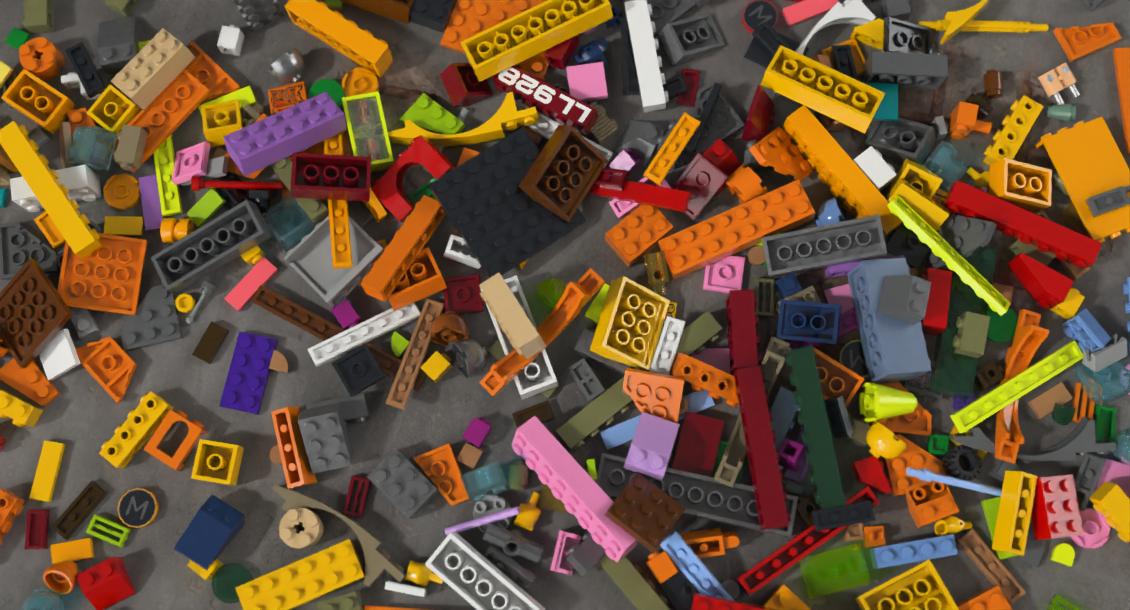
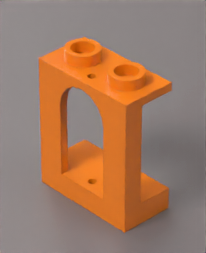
(192, 437)

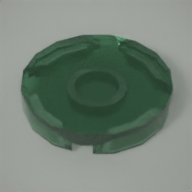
(227, 579)

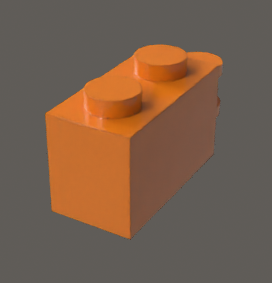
(710, 541)

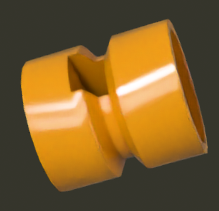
(174, 230)

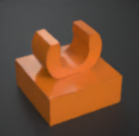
(874, 536)

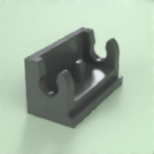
(587, 379)

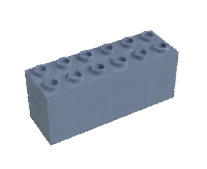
(890, 346)

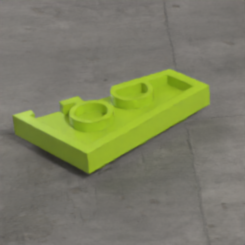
(432, 117)

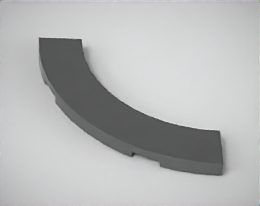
(1034, 548)

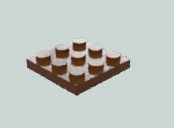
(645, 512)

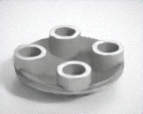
(491, 505)

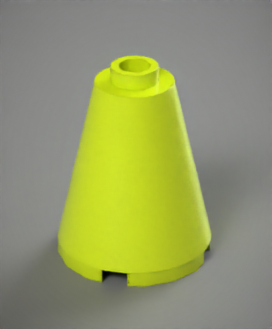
(884, 402)

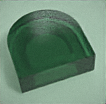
(1062, 414)

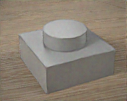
(940, 127)

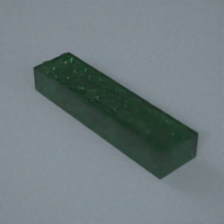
(951, 372)
(817, 430)

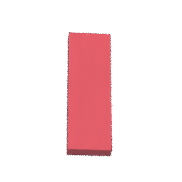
(806, 10)
(248, 286)

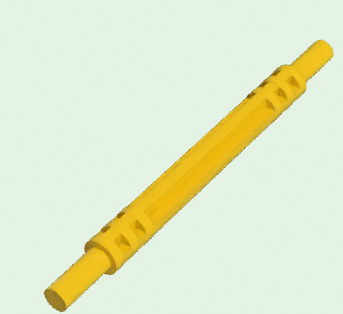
(991, 26)

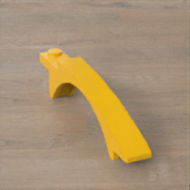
(957, 20)
(504, 119)

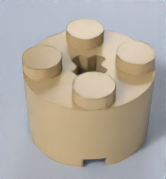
(301, 539)

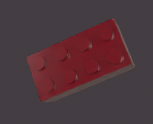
(330, 177)
(742, 329)

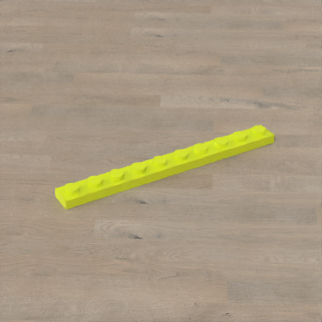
(164, 165)

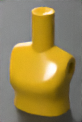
(981, 180)
(528, 513)
(951, 525)
(421, 574)

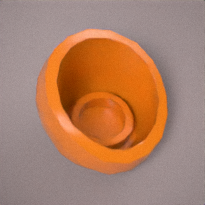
(61, 577)

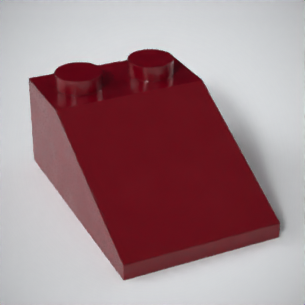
(759, 117)

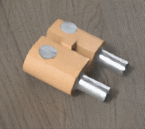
(1057, 80)

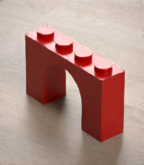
(389, 187)

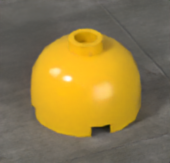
(884, 442)

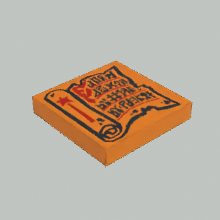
(286, 96)

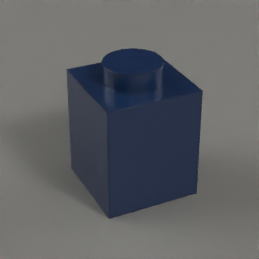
(787, 286)

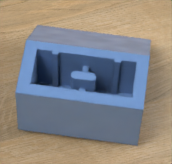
(1086, 331)

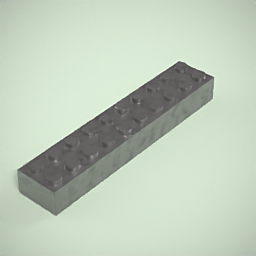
(697, 494)

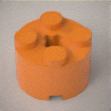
(41, 58)
(745, 184)

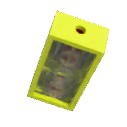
(368, 129)

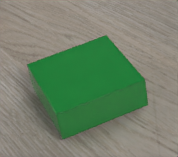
(17, 38)
(938, 444)

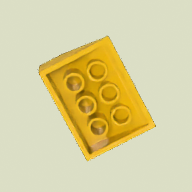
(630, 324)
(912, 590)

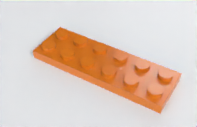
(168, 111)

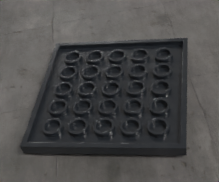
(493, 212)

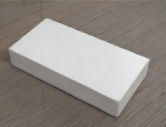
(408, 589)

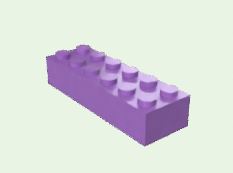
(285, 133)

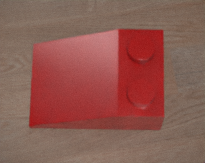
(1040, 281)

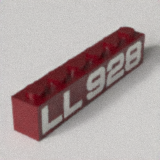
(546, 99)

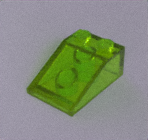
(835, 570)

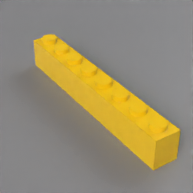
(48, 189)

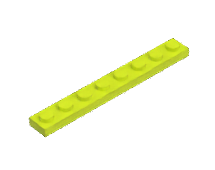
(949, 255)
(1016, 386)

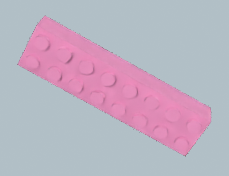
(572, 486)

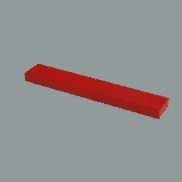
(647, 195)

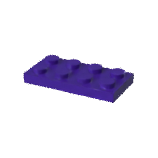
(248, 373)

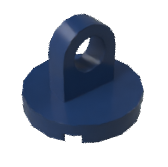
(592, 51)

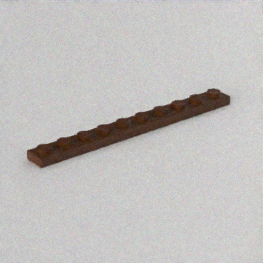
(322, 328)

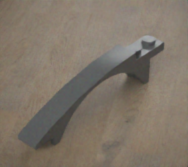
(1079, 442)

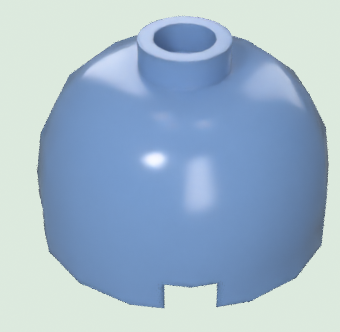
(829, 213)

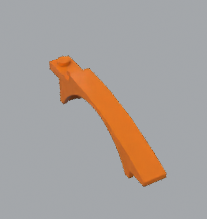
(567, 308)
(1025, 343)

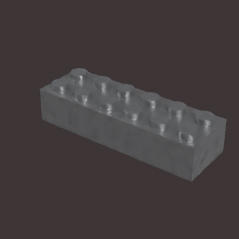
(824, 246)

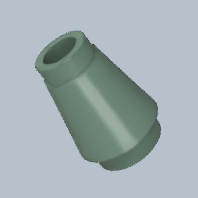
(1062, 112)

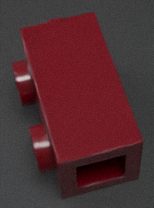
(560, 54)

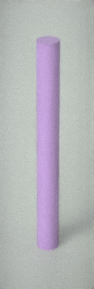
(483, 520)

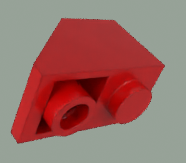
(870, 473)

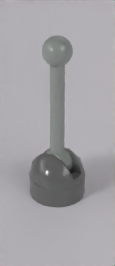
(206, 289)

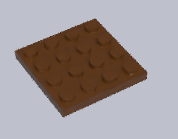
(30, 313)

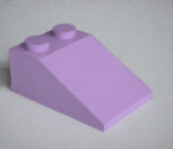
(651, 446)

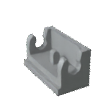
(1107, 355)

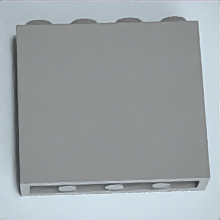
(314, 261)

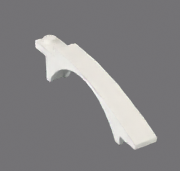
(848, 12)

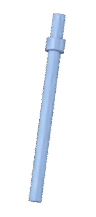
(928, 475)

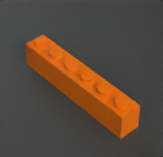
(403, 248)

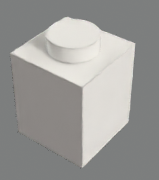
(230, 40)

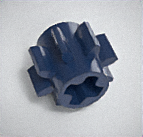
(615, 20)

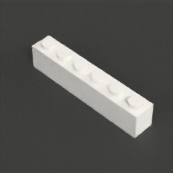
(645, 55)

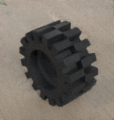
(970, 459)

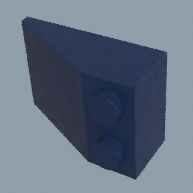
(809, 321)
(210, 532)

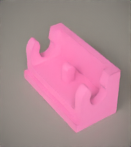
(564, 544)

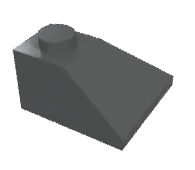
(641, 138)

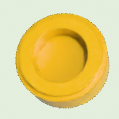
(185, 303)

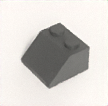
(904, 298)

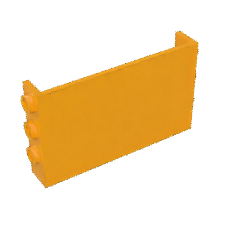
(1090, 166)

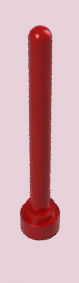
(199, 183)

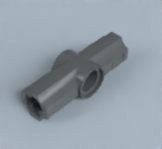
(520, 545)

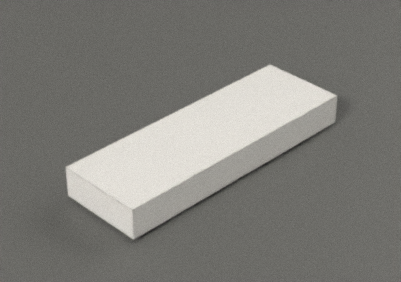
(667, 346)

